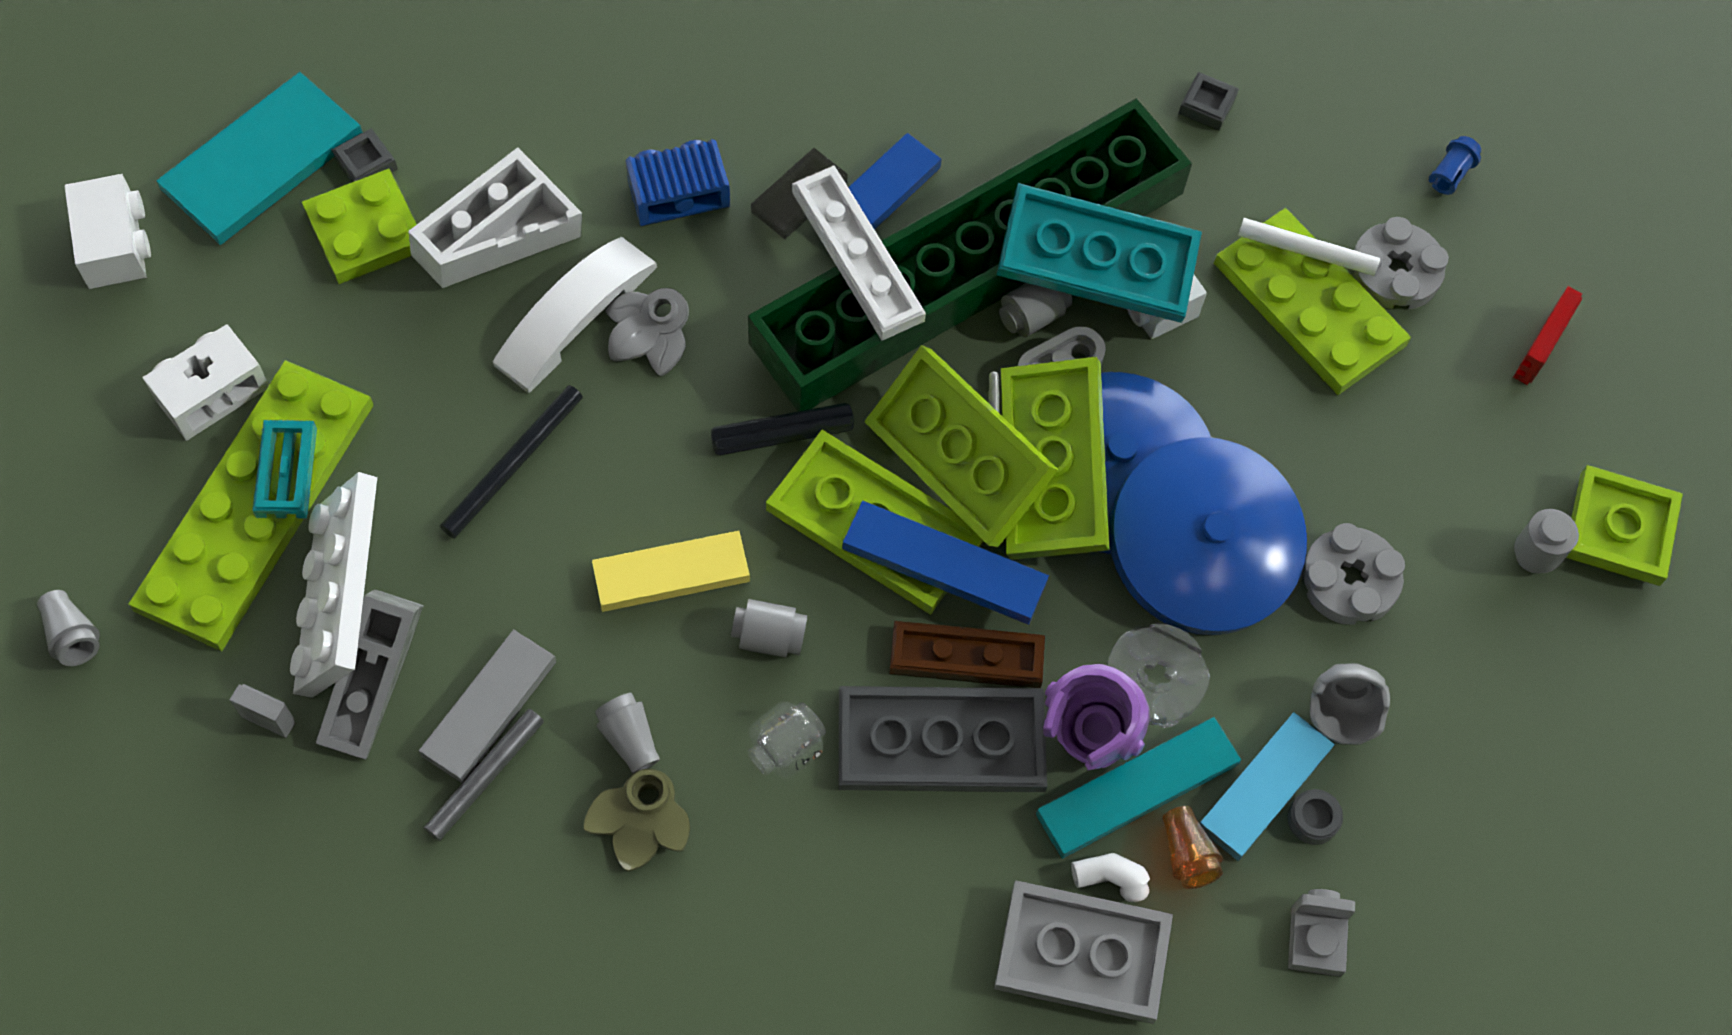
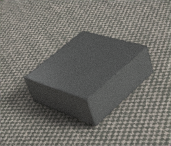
(1208, 101)
(363, 156)

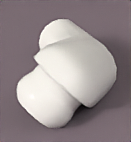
(1115, 869)

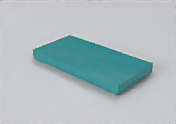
(259, 158)
(1099, 253)

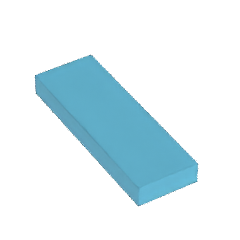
(1266, 786)

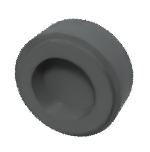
(1315, 817)

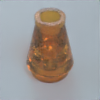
(1191, 850)

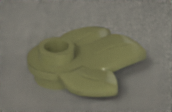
(638, 826)

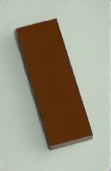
(967, 654)

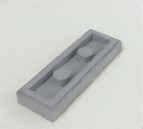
(487, 706)

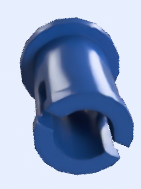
(1460, 157)

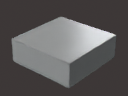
(262, 710)

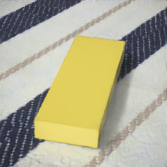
(670, 571)

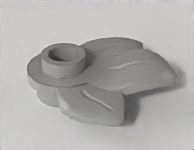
(643, 332)

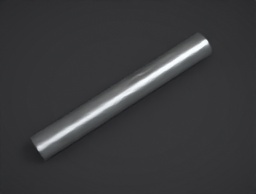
(483, 774)

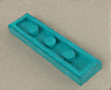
(1138, 787)

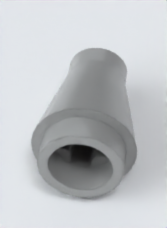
(67, 630)
(628, 731)

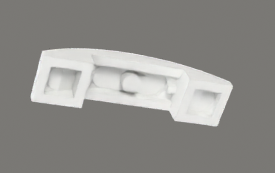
(568, 308)

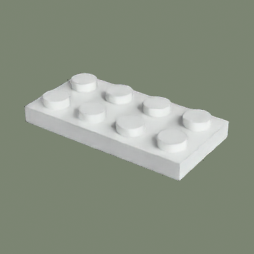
(335, 586)

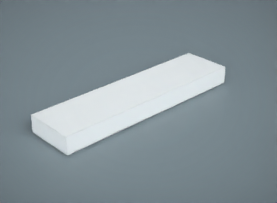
(858, 253)

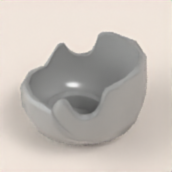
(1350, 704)

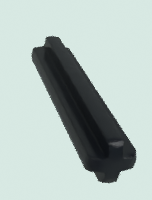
(781, 428)

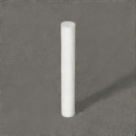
(1309, 246)

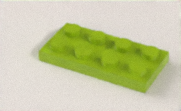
(1314, 306)
(1062, 417)
(960, 446)
(826, 492)

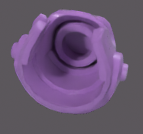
(1097, 715)

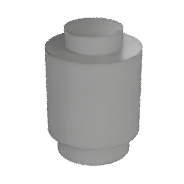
(1032, 308)
(1546, 541)
(769, 628)

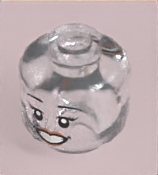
(786, 739)

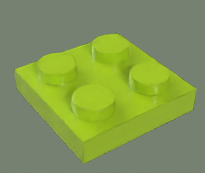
(362, 225)
(1625, 525)

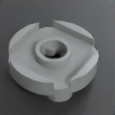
(1416, 249)
(1357, 548)

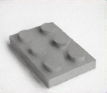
(1084, 952)

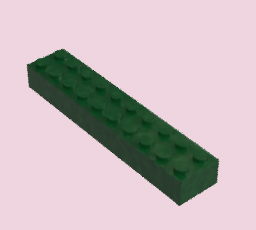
(821, 338)

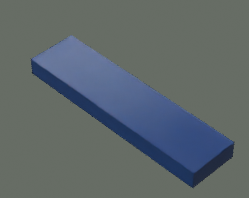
(945, 562)

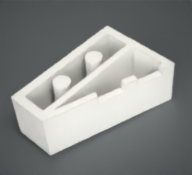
(494, 222)

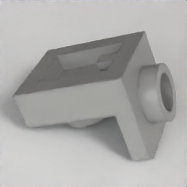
(1320, 933)

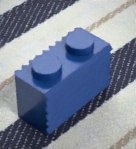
(677, 181)

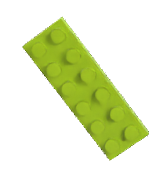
(220, 547)

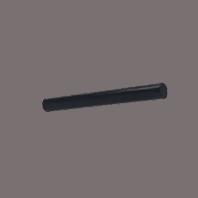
(511, 462)

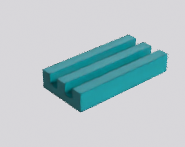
(282, 505)

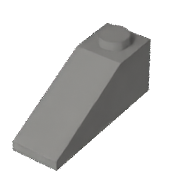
(364, 693)

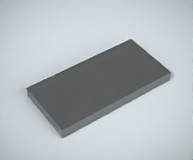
(942, 739)

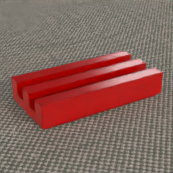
(1548, 336)

